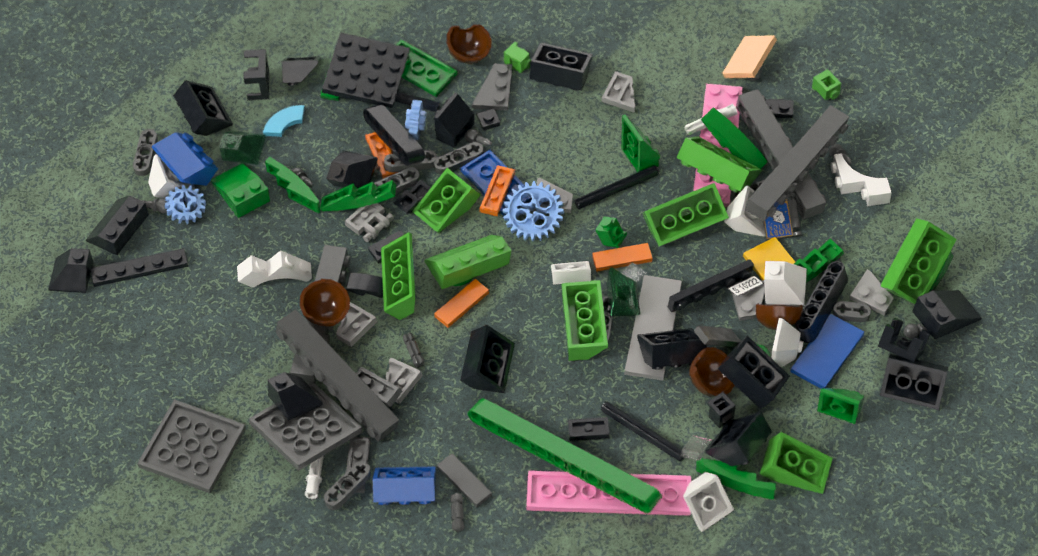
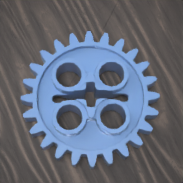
(528, 227)

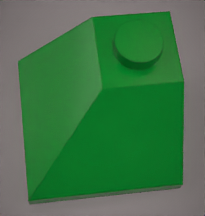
(840, 404)

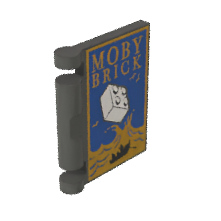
(783, 221)

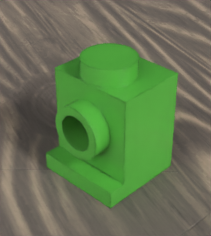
(517, 57)
(827, 85)

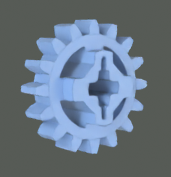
(415, 119)
(194, 201)

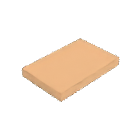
(749, 57)

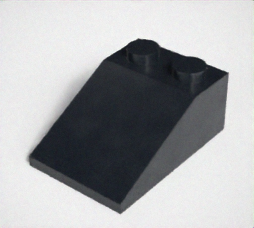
(944, 312)

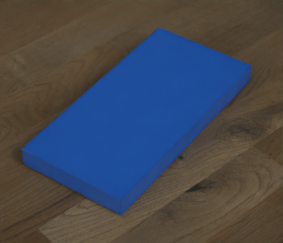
(481, 172)
(827, 352)

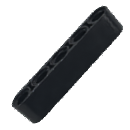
(394, 134)
(822, 301)

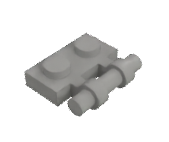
(364, 217)

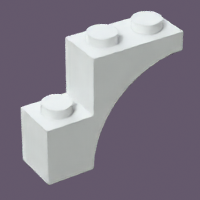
(873, 190)
(282, 265)

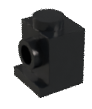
(721, 409)

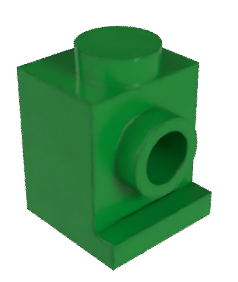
(610, 232)

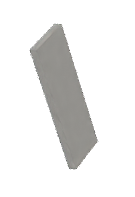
(653, 318)

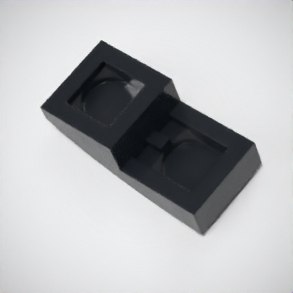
(409, 199)
(365, 283)

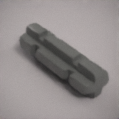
(413, 350)
(457, 512)

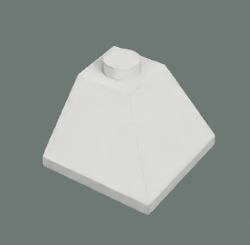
(163, 179)
(742, 220)
(784, 283)
(786, 343)
(707, 500)

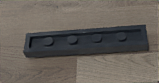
(139, 267)
(710, 286)

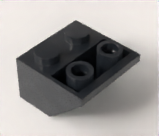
(453, 121)

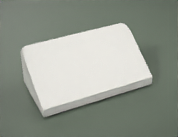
(571, 272)

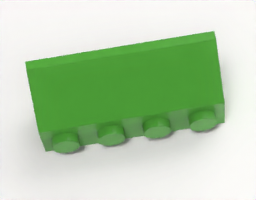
(717, 163)
(685, 214)
(469, 260)
(918, 261)
(398, 277)
(584, 319)

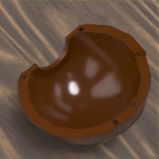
(468, 44)
(324, 302)
(769, 314)
(705, 373)

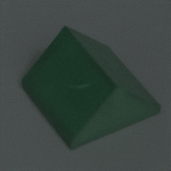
(622, 294)

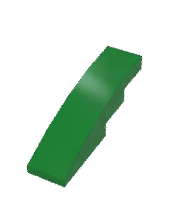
(731, 137)
(295, 187)
(351, 197)
(820, 259)
(737, 480)

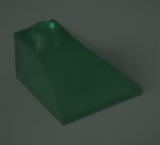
(242, 147)

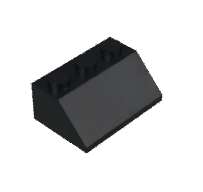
(560, 66)
(202, 108)
(119, 224)
(670, 348)
(487, 360)
(754, 372)
(914, 381)
(740, 439)

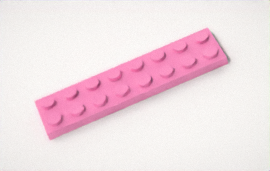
(717, 97)
(570, 494)

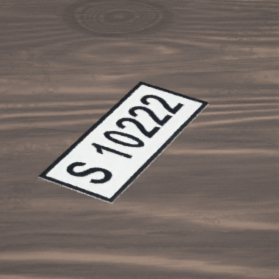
(745, 285)

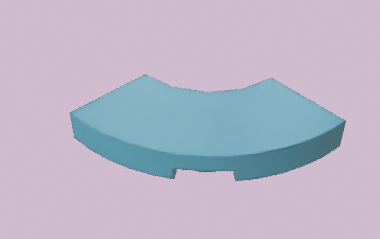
(283, 119)

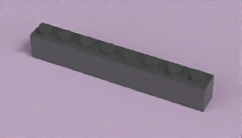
(776, 146)
(797, 164)
(331, 266)
(337, 375)

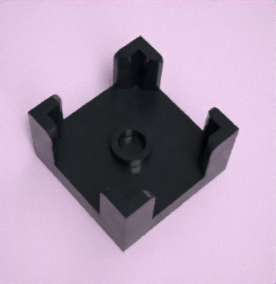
(258, 74)
(901, 346)

